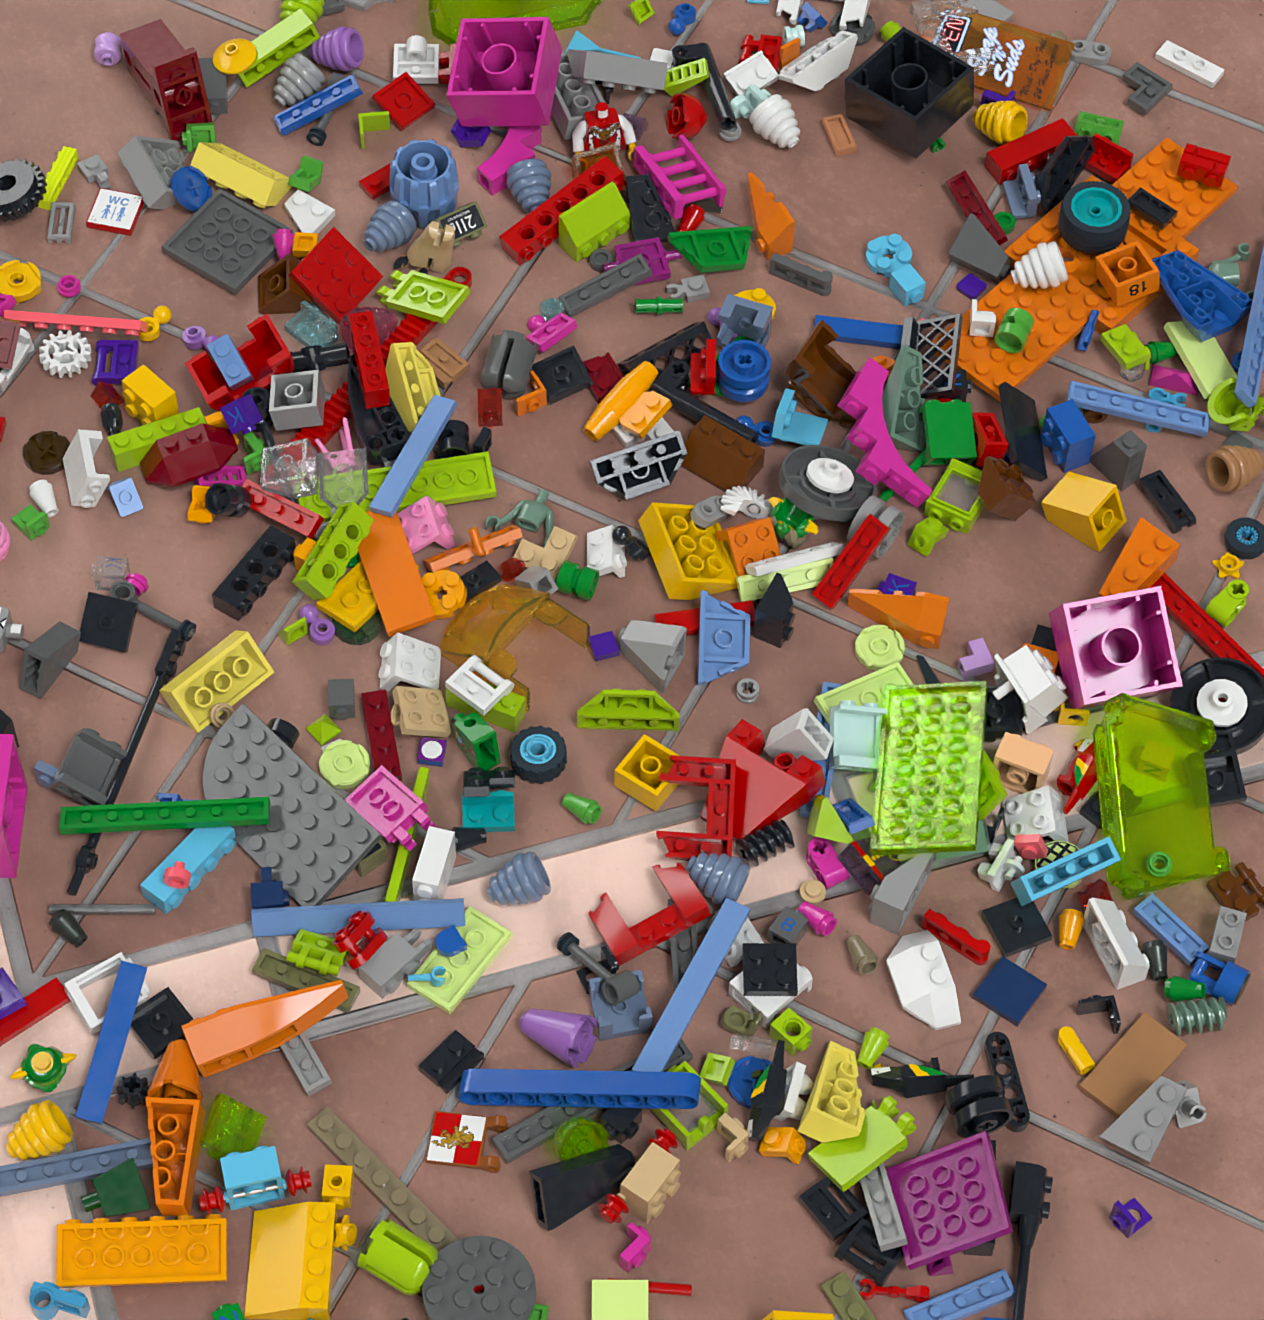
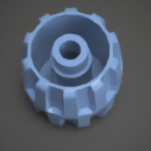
(424, 180)

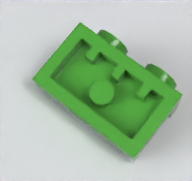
(1091, 123)

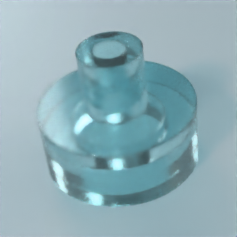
(551, 308)

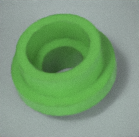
(1159, 857)

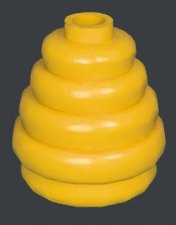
(1001, 121)
(39, 1132)

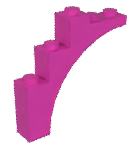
(514, 148)
(870, 434)

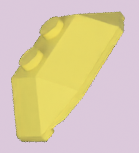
(410, 382)

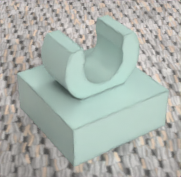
(756, 96)

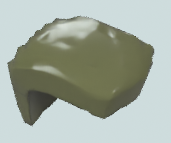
(740, 1021)

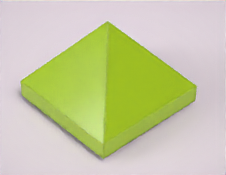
(641, 10)
(323, 729)

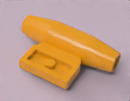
(629, 405)

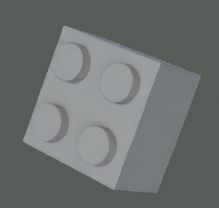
(297, 400)

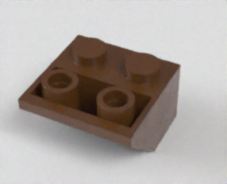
(1004, 489)

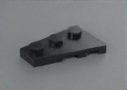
(646, 210)

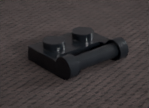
(829, 1212)
(865, 1240)

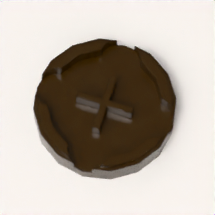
(45, 452)

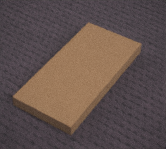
(1133, 1065)

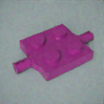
(652, 252)

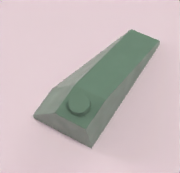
(903, 399)

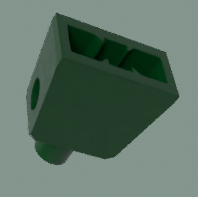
(118, 1191)

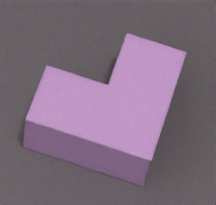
(978, 661)

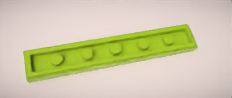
(403, 855)

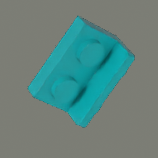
(490, 812)

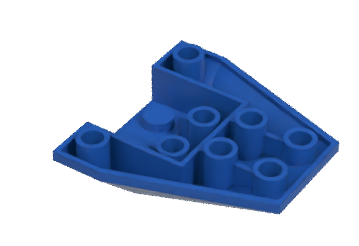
(1201, 297)

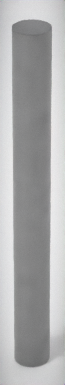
(104, 909)

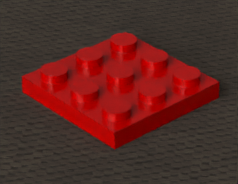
(335, 275)

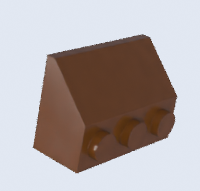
(721, 455)

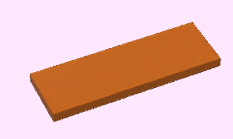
(394, 576)

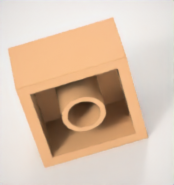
(1022, 763)

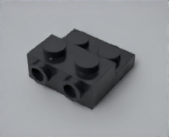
(1002, 715)
(1224, 778)

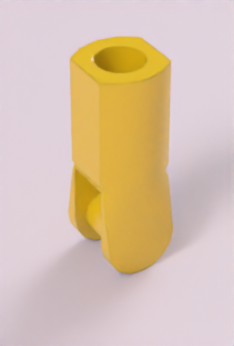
(1075, 1050)

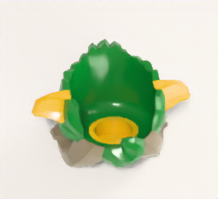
(791, 522)
(43, 1067)

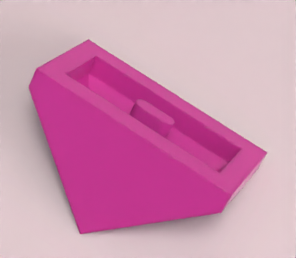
(1173, 379)

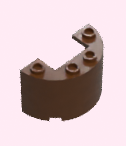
(821, 376)

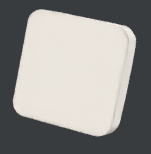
(662, 56)

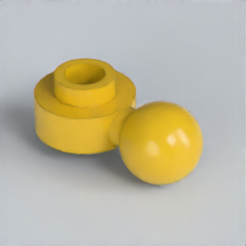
(161, 315)

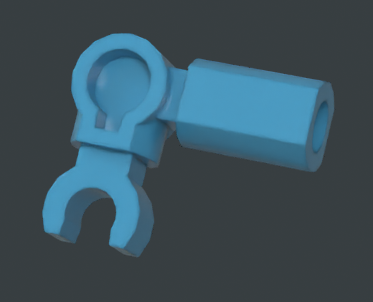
(1160, 395)

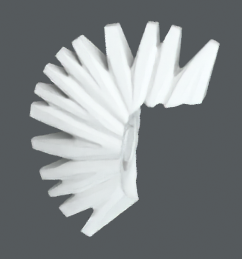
(745, 501)

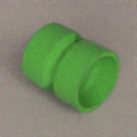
(1014, 330)

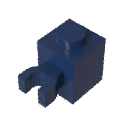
(268, 892)

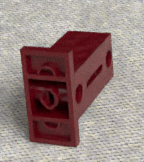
(167, 76)

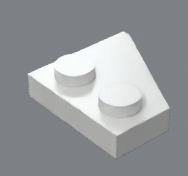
(308, 213)

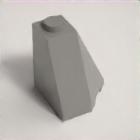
(654, 650)

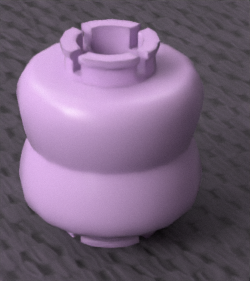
(108, 49)

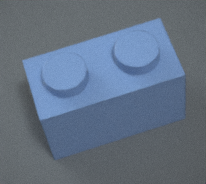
(230, 362)

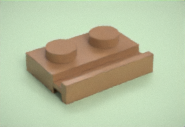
(445, 362)

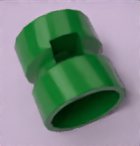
(577, 580)

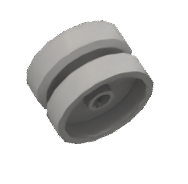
(890, 516)

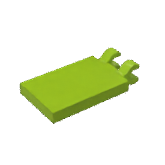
(423, 295)
(855, 1157)

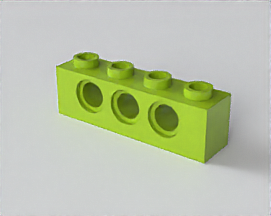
(310, 576)

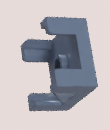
(744, 319)
(620, 1020)

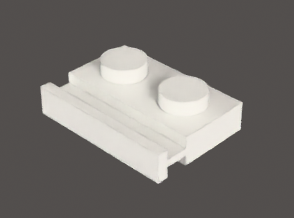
(752, 71)

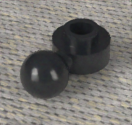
(636, 548)

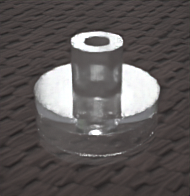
(1132, 374)

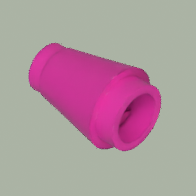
(819, 919)

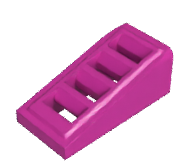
(226, 471)

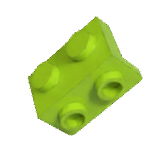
(1126, 347)

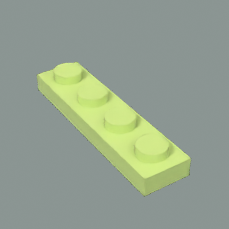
(795, 578)

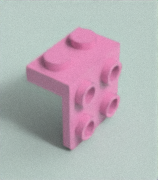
(426, 523)

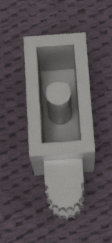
(393, 962)

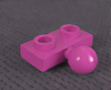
(549, 332)

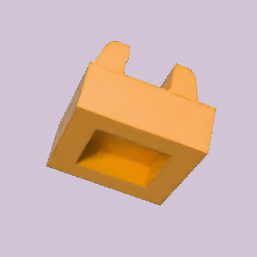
(304, 243)

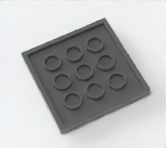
(225, 241)

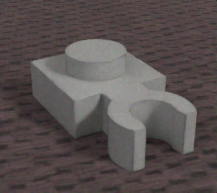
(691, 288)

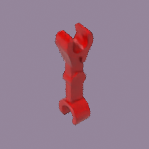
(915, 1293)

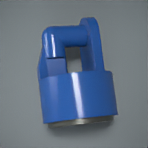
(1230, 983)

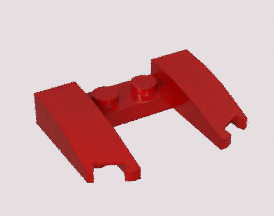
(719, 777)
(630, 942)

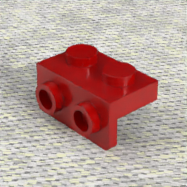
(1109, 159)

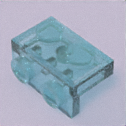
(312, 327)

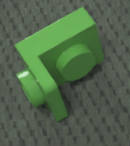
(31, 522)

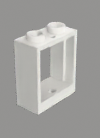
(74, 992)

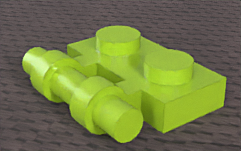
(317, 946)

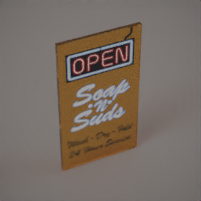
(1023, 58)

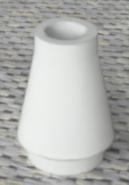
(44, 497)

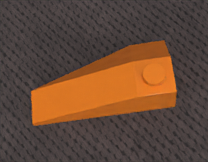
(771, 220)
(916, 617)

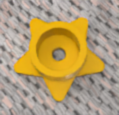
(1231, 560)
(345, 1233)

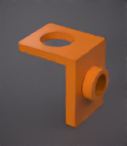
(789, 52)
(533, 400)

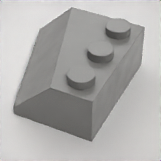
(151, 166)

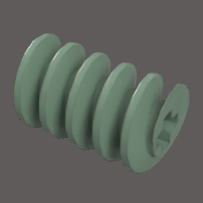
(1197, 1015)

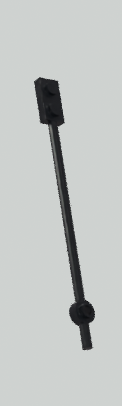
(164, 670)

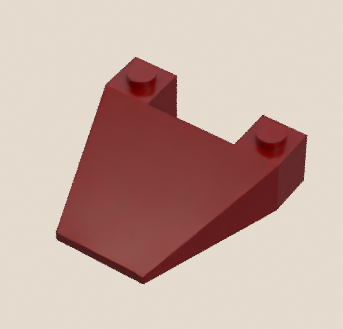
(761, 788)

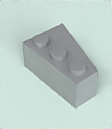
(1146, 1120)

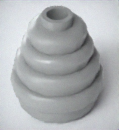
(298, 80)

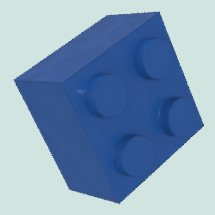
(1067, 436)

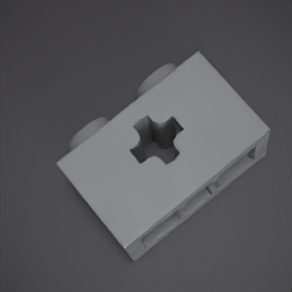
(1227, 934)

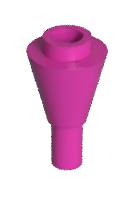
(283, 242)

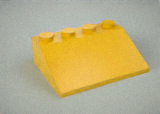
(687, 554)
(292, 1262)

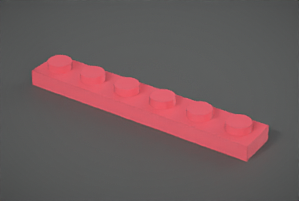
(85, 323)

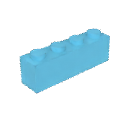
(200, 854)
(1065, 871)

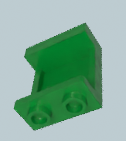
(948, 432)

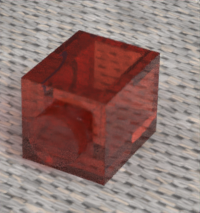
(490, 407)

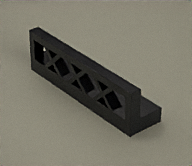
(668, 344)

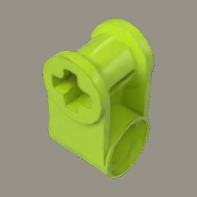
(1228, 602)

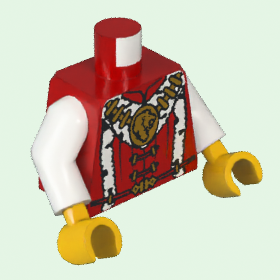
(601, 128)

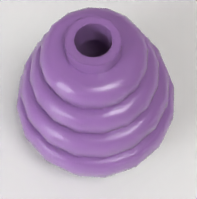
(339, 49)

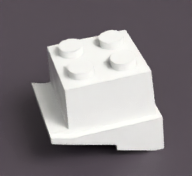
(1034, 683)

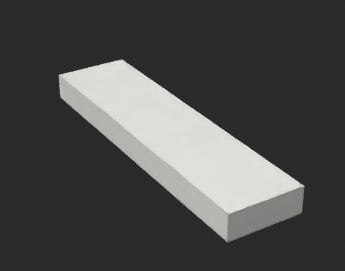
(794, 559)

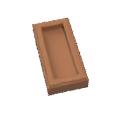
(838, 135)

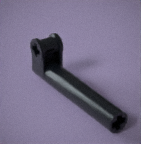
(713, 85)
(673, 384)

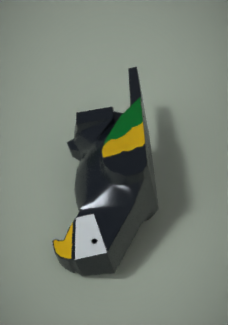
(915, 1079)
(768, 1095)

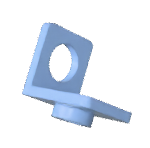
(125, 496)

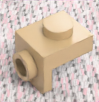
(735, 1134)

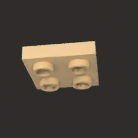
(420, 712)

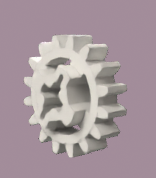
(65, 353)

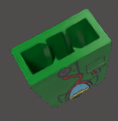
(471, 732)

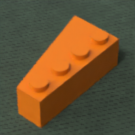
(1142, 560)

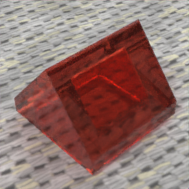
(105, 393)

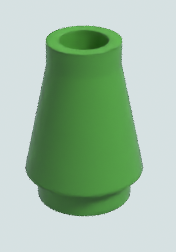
(584, 808)

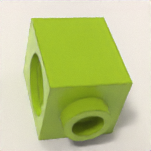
(788, 1022)

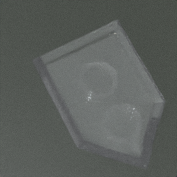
(343, 476)

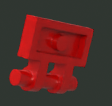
(768, 44)

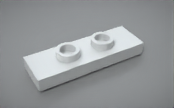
(1189, 64)

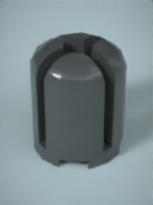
(508, 364)

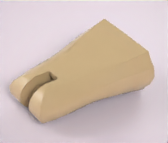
(433, 244)

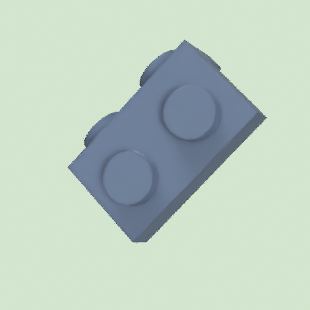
(1022, 194)

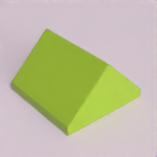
(825, 821)

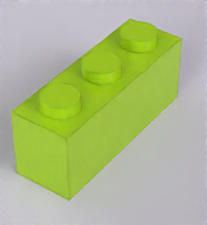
(505, 713)

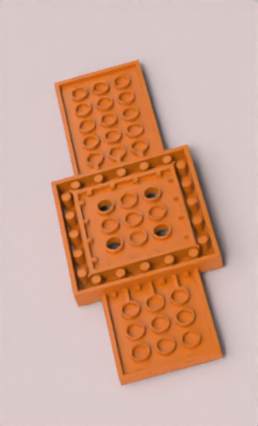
(1064, 310)

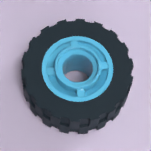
(538, 767)

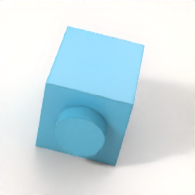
(907, 285)

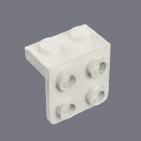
(410, 662)

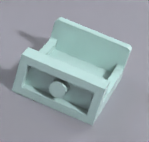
(855, 736)

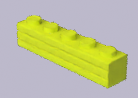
(58, 176)

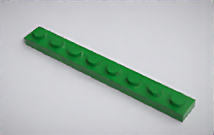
(165, 815)

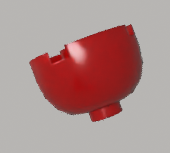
(686, 116)

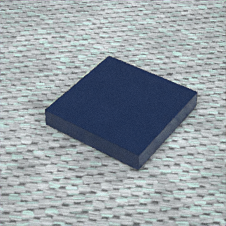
(1009, 991)

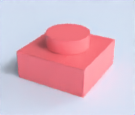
(1031, 846)

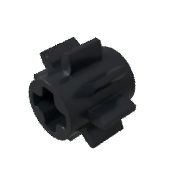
(126, 1090)

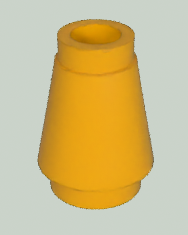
(1070, 927)

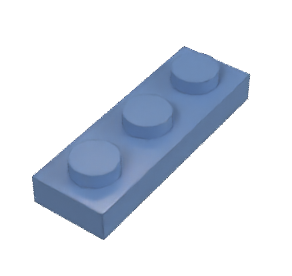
(1170, 929)

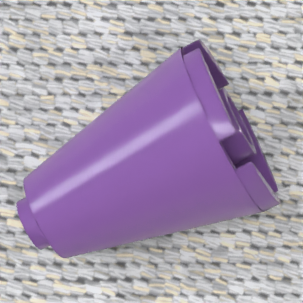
(561, 1033)

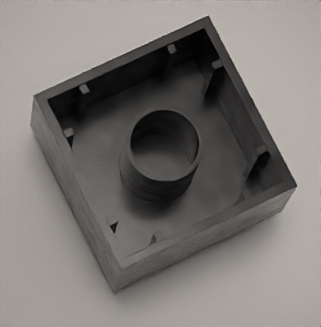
(909, 92)

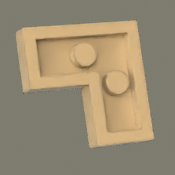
(552, 555)

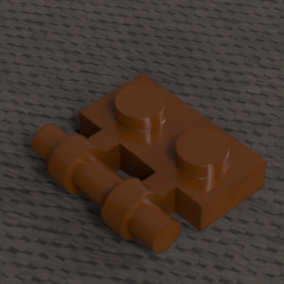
(1230, 893)

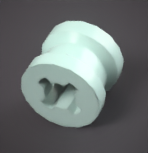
(792, 33)

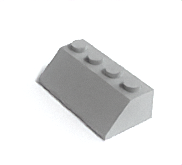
(617, 70)
(572, 98)

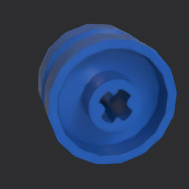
(743, 370)

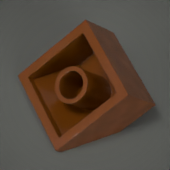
(278, 291)

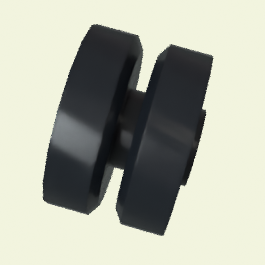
(978, 1106)

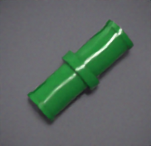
(658, 305)

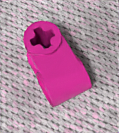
(824, 863)

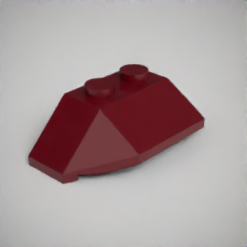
(188, 455)

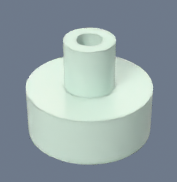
(741, 106)

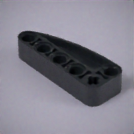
(371, 423)

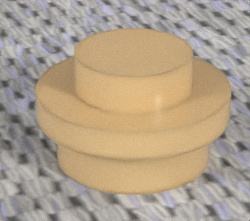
(813, 892)

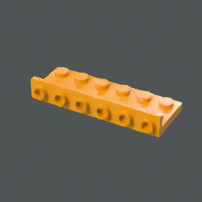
(141, 1251)

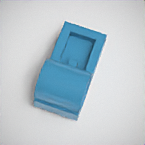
(70, 1302)

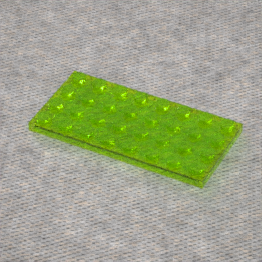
(929, 768)

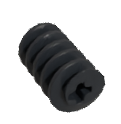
(765, 841)

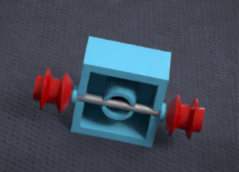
(253, 1180)

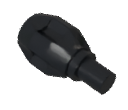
(111, 418)

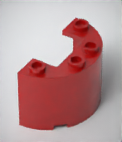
(263, 355)

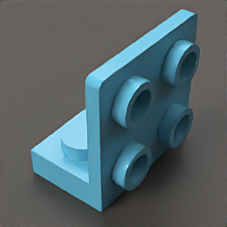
(797, 426)

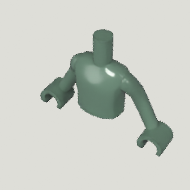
(1229, 270)
(529, 515)

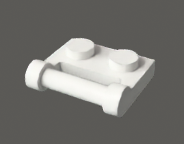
(475, 690)

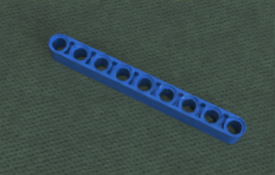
(580, 1088)

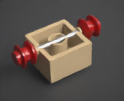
(647, 1183)

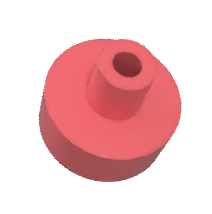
(177, 876)

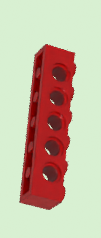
(533, 225)

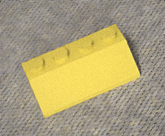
(241, 174)
(217, 677)

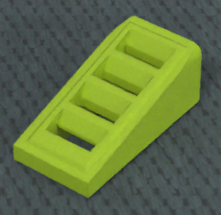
(678, 78)

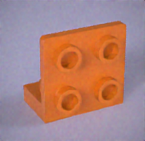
(750, 542)

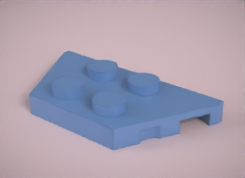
(722, 639)

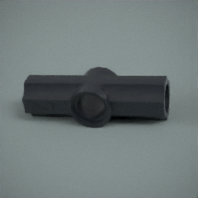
(320, 357)

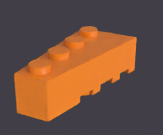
(175, 1149)

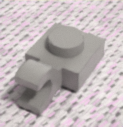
(94, 170)

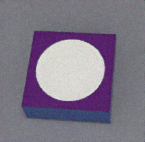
(431, 751)

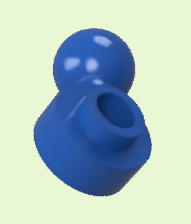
(683, 15)
(764, 439)

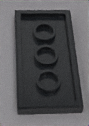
(1022, 431)

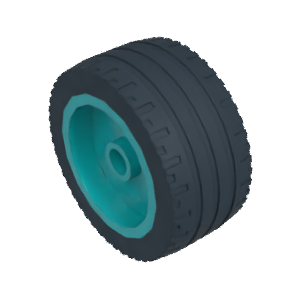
(1094, 217)

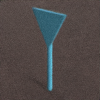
(580, 42)

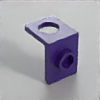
(1123, 1219)

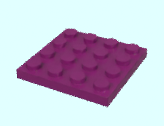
(949, 1200)

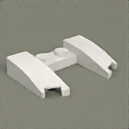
(852, 11)

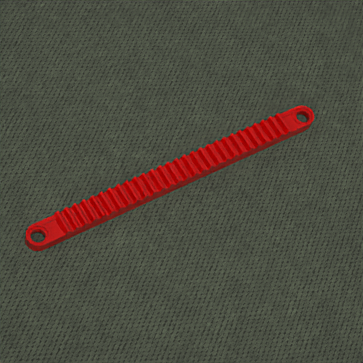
(410, 330)

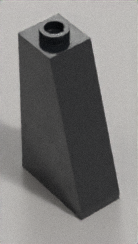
(577, 1183)

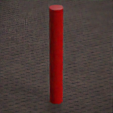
(667, 1288)

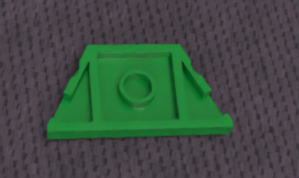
(714, 248)

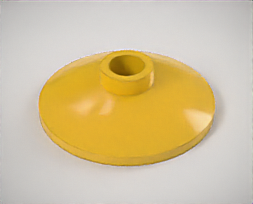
(234, 56)

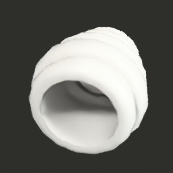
(776, 121)
(1041, 267)

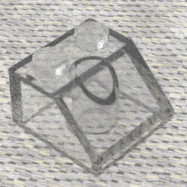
(290, 469)

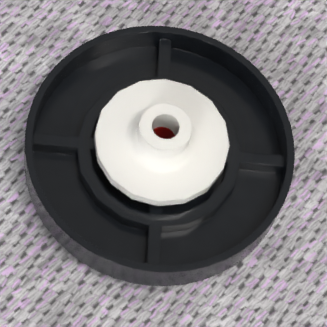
(1229, 696)

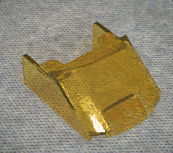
(495, 619)

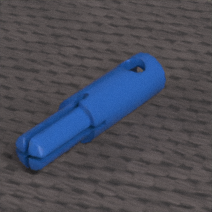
(1088, 331)

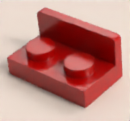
(704, 370)

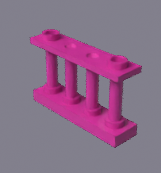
(671, 199)

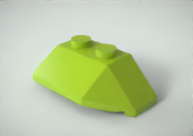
(628, 711)

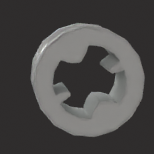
(747, 698)

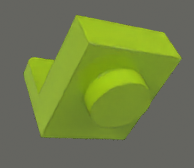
(926, 535)

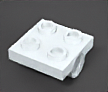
(417, 59)

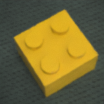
(148, 396)
(640, 773)

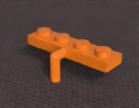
(477, 546)

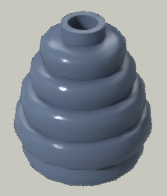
(529, 183)
(389, 227)
(719, 875)
(520, 881)

